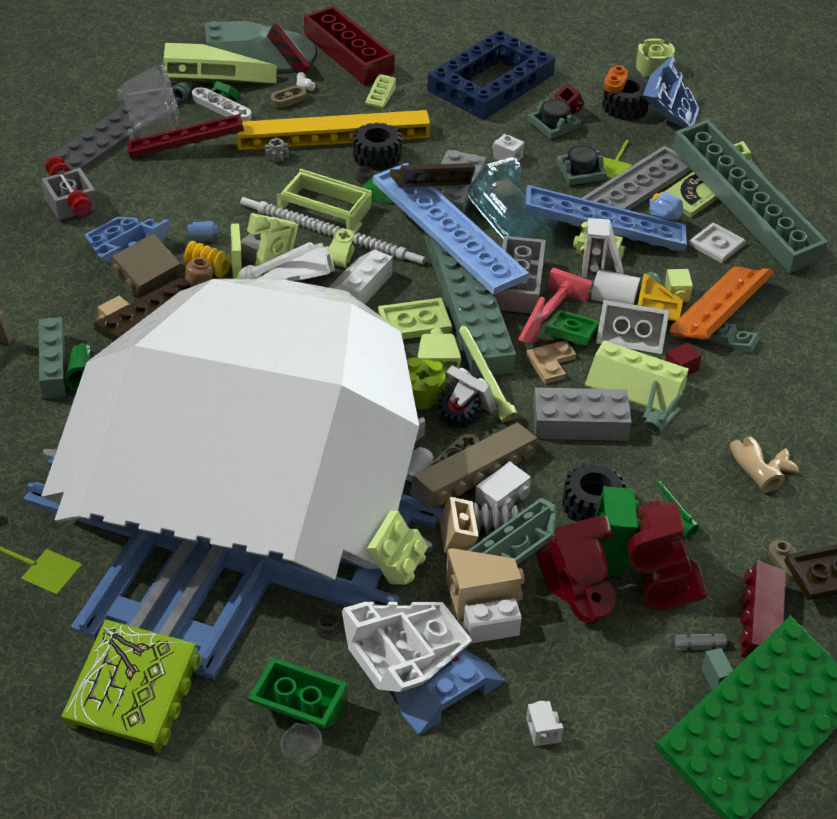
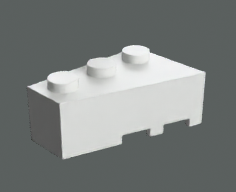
(600, 249)

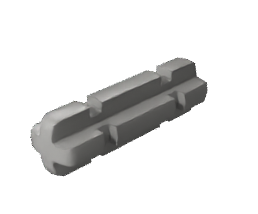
(700, 641)

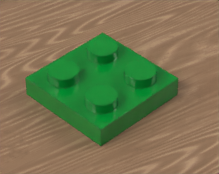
(571, 327)

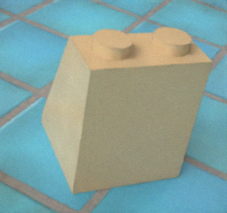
(481, 579)

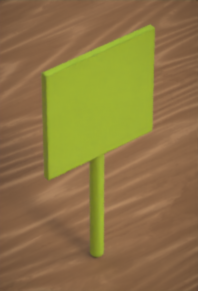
(615, 167)
(49, 570)

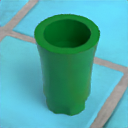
(78, 358)

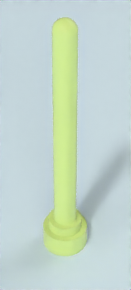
(506, 410)

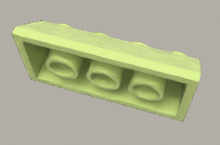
(630, 370)

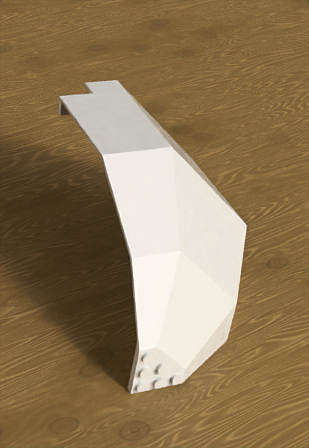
(245, 422)

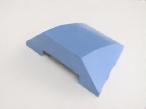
(670, 97)
(123, 233)

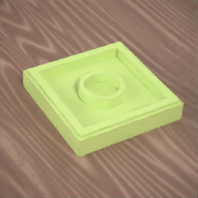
(235, 250)

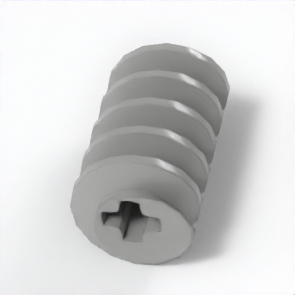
(493, 518)

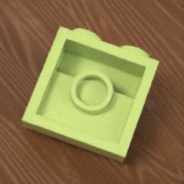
(397, 549)

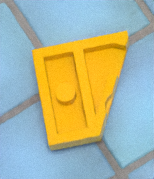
(659, 297)

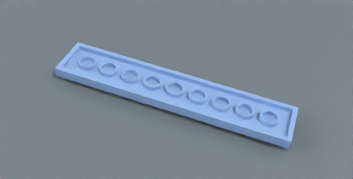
(455, 233)

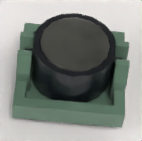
(554, 118)
(581, 165)

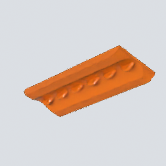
(719, 302)

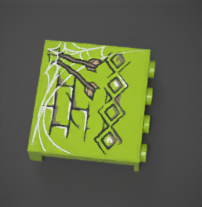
(132, 684)

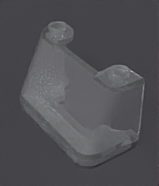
(150, 103)

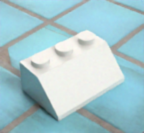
(365, 275)
(633, 326)

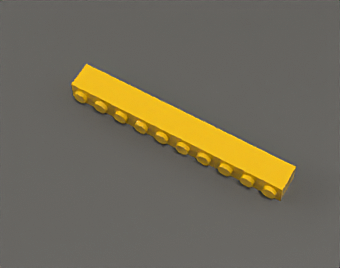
(328, 129)

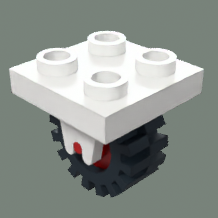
(465, 398)

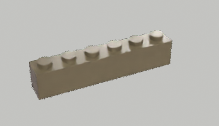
(472, 465)

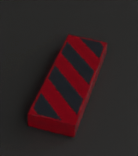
(288, 49)

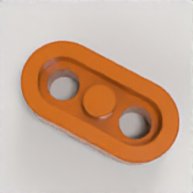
(615, 79)

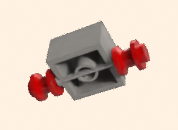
(67, 190)

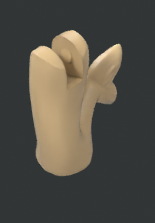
(750, 458)

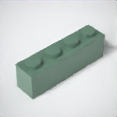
(52, 358)

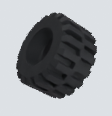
(629, 102)
(377, 146)
(582, 483)

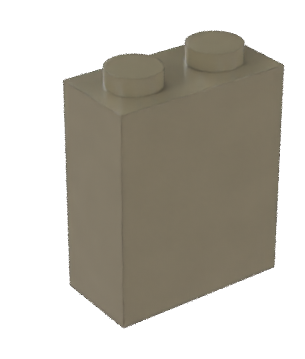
(144, 265)

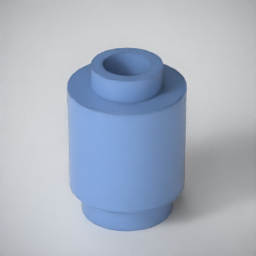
(202, 231)

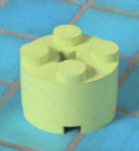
(652, 55)

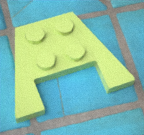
(276, 237)

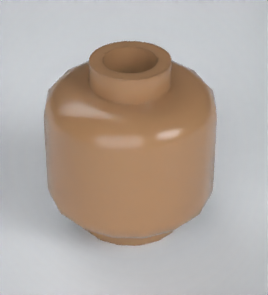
(198, 271)

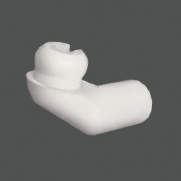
(305, 82)

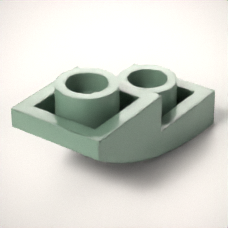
(730, 337)

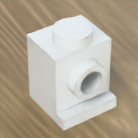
(543, 723)

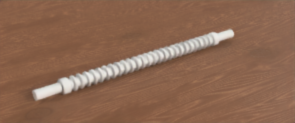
(264, 208)

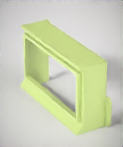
(330, 187)

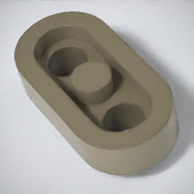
(288, 96)
(778, 555)

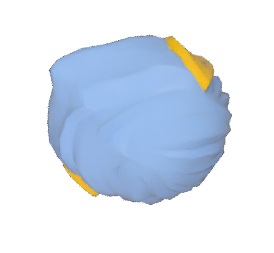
(666, 206)

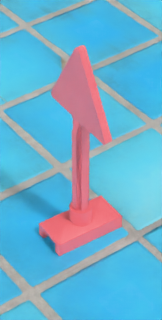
(565, 285)

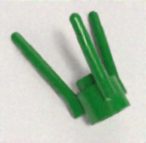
(689, 523)

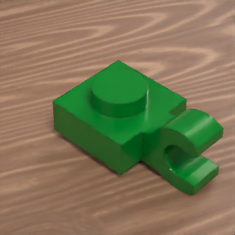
(225, 90)

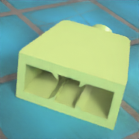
(440, 348)

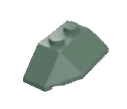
(522, 533)

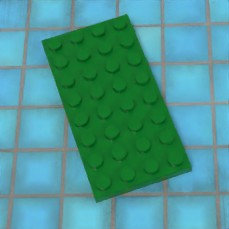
(757, 723)

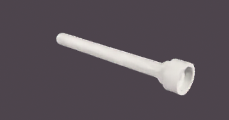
(254, 272)

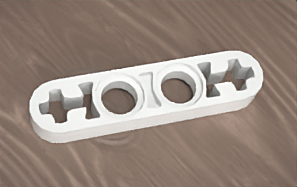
(205, 96)

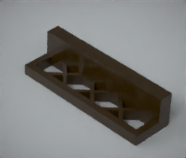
(433, 175)

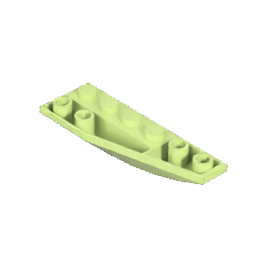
(207, 63)

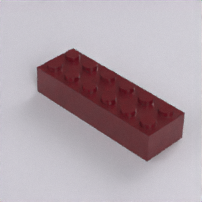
(349, 44)

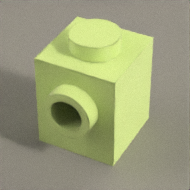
(679, 283)

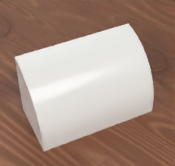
(615, 287)

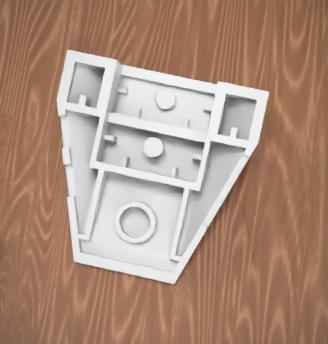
(309, 265)
(402, 643)

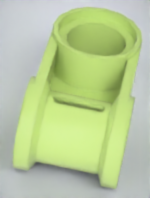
(342, 247)

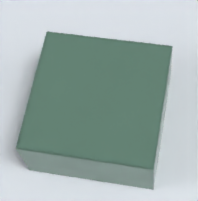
(715, 667)

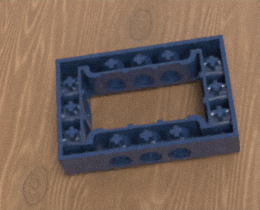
(452, 77)

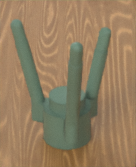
(658, 420)

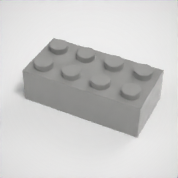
(458, 193)
(530, 256)
(581, 414)

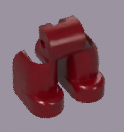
(663, 553)
(578, 568)

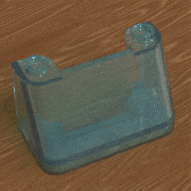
(503, 200)

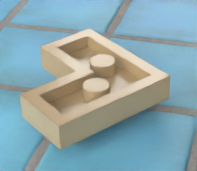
(547, 360)

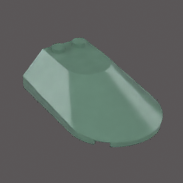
(252, 41)

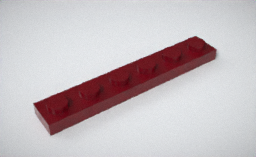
(184, 136)

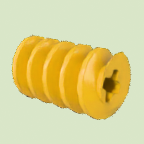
(218, 259)

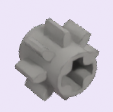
(276, 150)

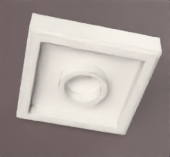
(717, 242)

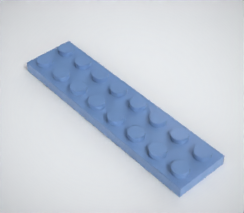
(623, 222)

